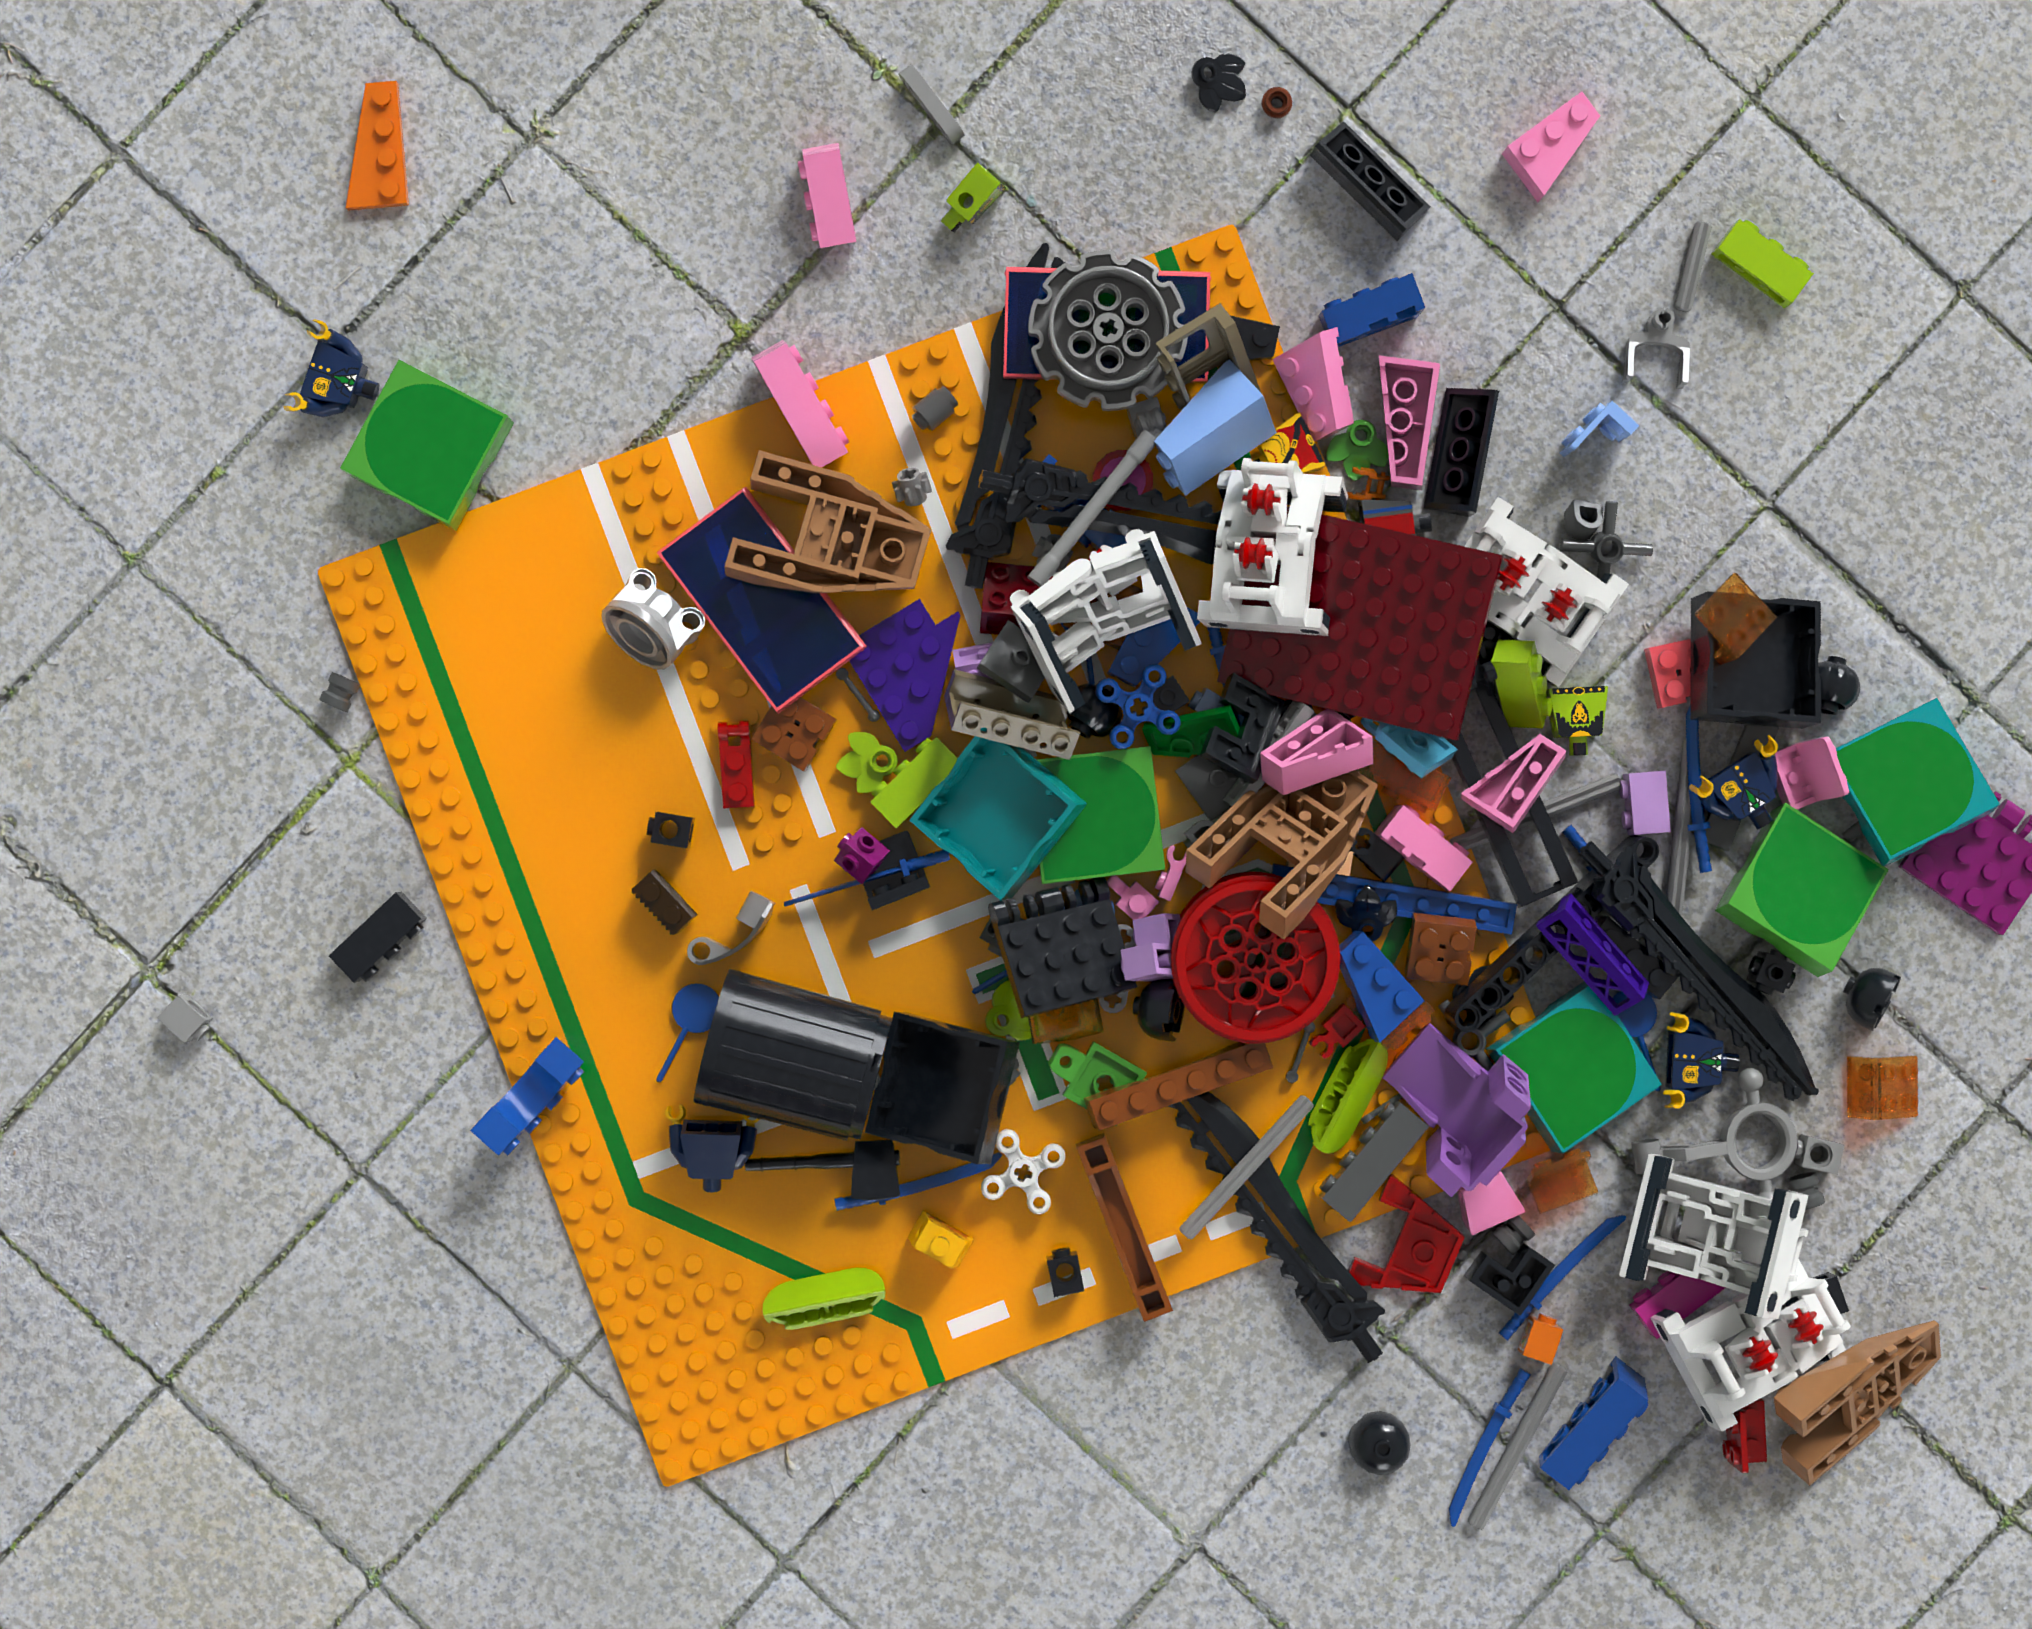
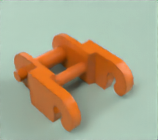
(1367, 494)

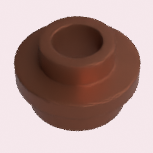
(1276, 93)

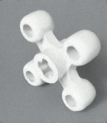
(1030, 1182)

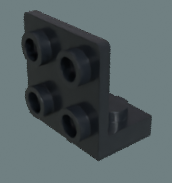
(896, 886)

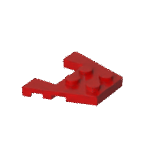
(1422, 1249)

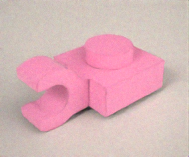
(1168, 881)
(1134, 899)

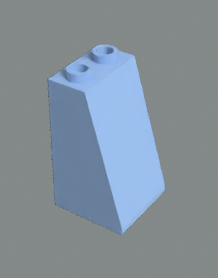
(1214, 429)

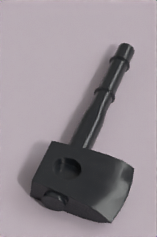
(872, 1164)

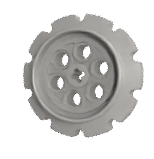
(1077, 288)

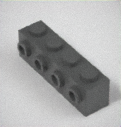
(1373, 1160)

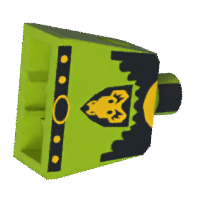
(984, 190)
(1577, 715)

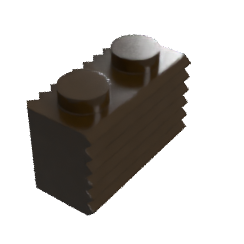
(664, 902)

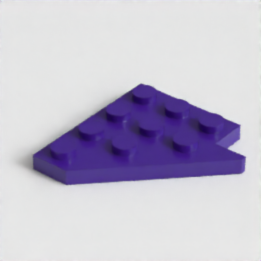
(907, 669)

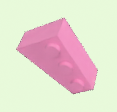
(1550, 144)
(827, 195)
(1316, 752)
(1516, 783)
(1424, 846)

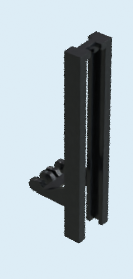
(1495, 833)

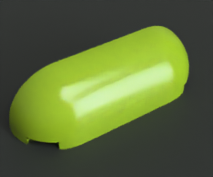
(1347, 1095)
(824, 1298)

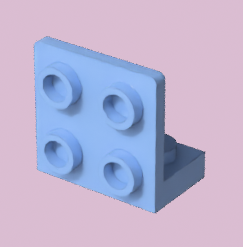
(1613, 422)

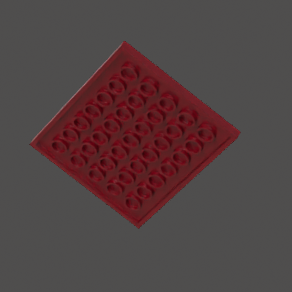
(1399, 631)

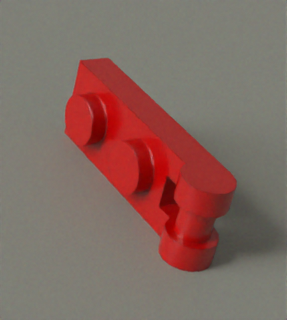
(736, 765)

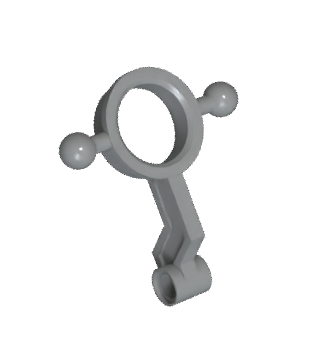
(1750, 1081)

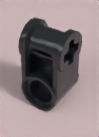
(1378, 855)

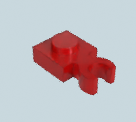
(1340, 1027)

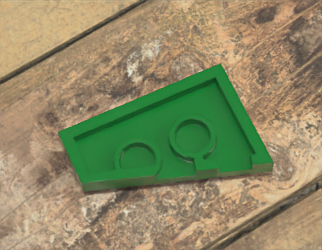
(1192, 732)

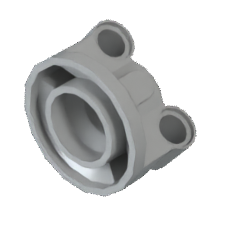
(650, 622)

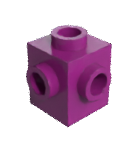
(860, 854)

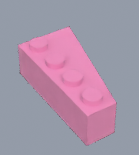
(800, 404)
(1408, 409)

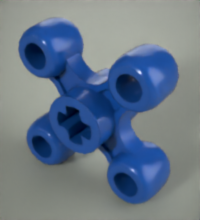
(1149, 712)

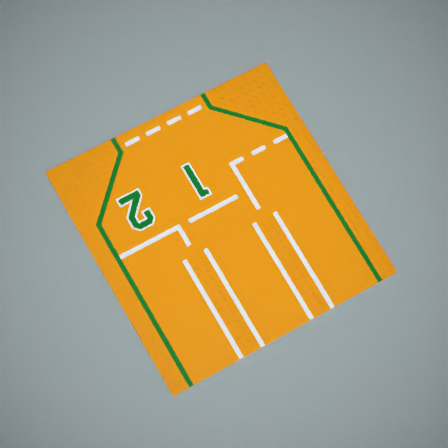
(532, 792)

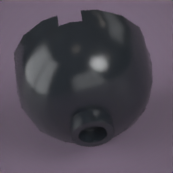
(1870, 995)
(1159, 1010)
(1379, 1443)

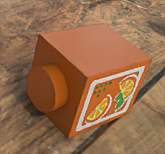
(1540, 1338)

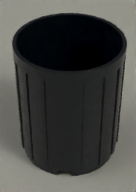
(792, 1056)

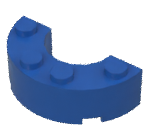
(528, 1098)

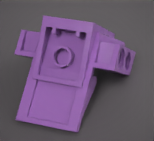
(1475, 1108)

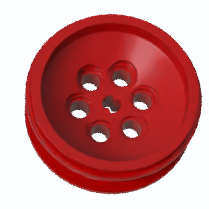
(1216, 999)

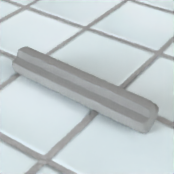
(1693, 266)

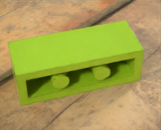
(1762, 262)
(1521, 684)
(913, 781)

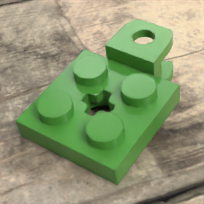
(1086, 1068)

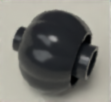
(1838, 685)
(1095, 716)

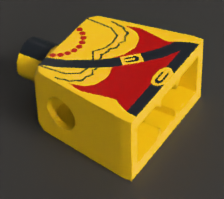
(1292, 443)
(939, 1240)

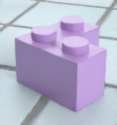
(1152, 954)

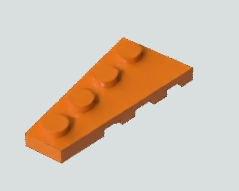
(379, 155)

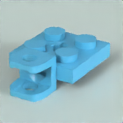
(1416, 749)

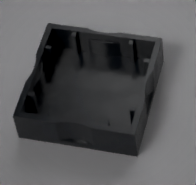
(1771, 681)
(942, 1087)

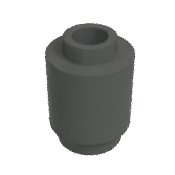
(934, 408)

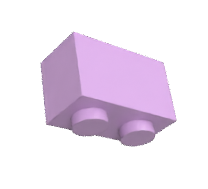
(1645, 803)

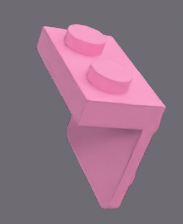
(1809, 773)

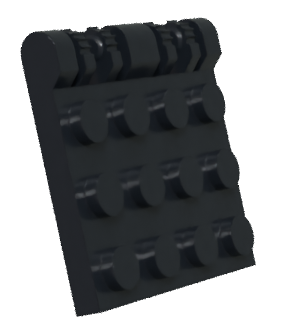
(1061, 953)

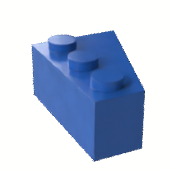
(1373, 310)
(1145, 648)
(1377, 986)

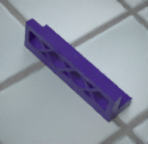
(1601, 948)

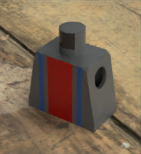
(1393, 516)

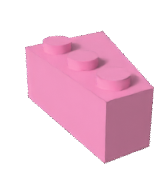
(1317, 384)

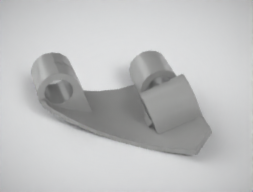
(754, 913)

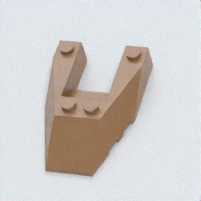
(846, 537)
(1305, 827)
(1845, 1396)

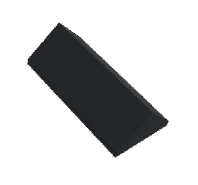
(1369, 180)
(1461, 450)

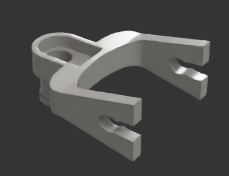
(1658, 335)

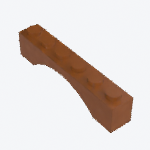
(1176, 1085)
(1124, 1227)

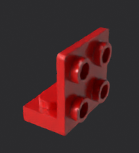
(1747, 1438)

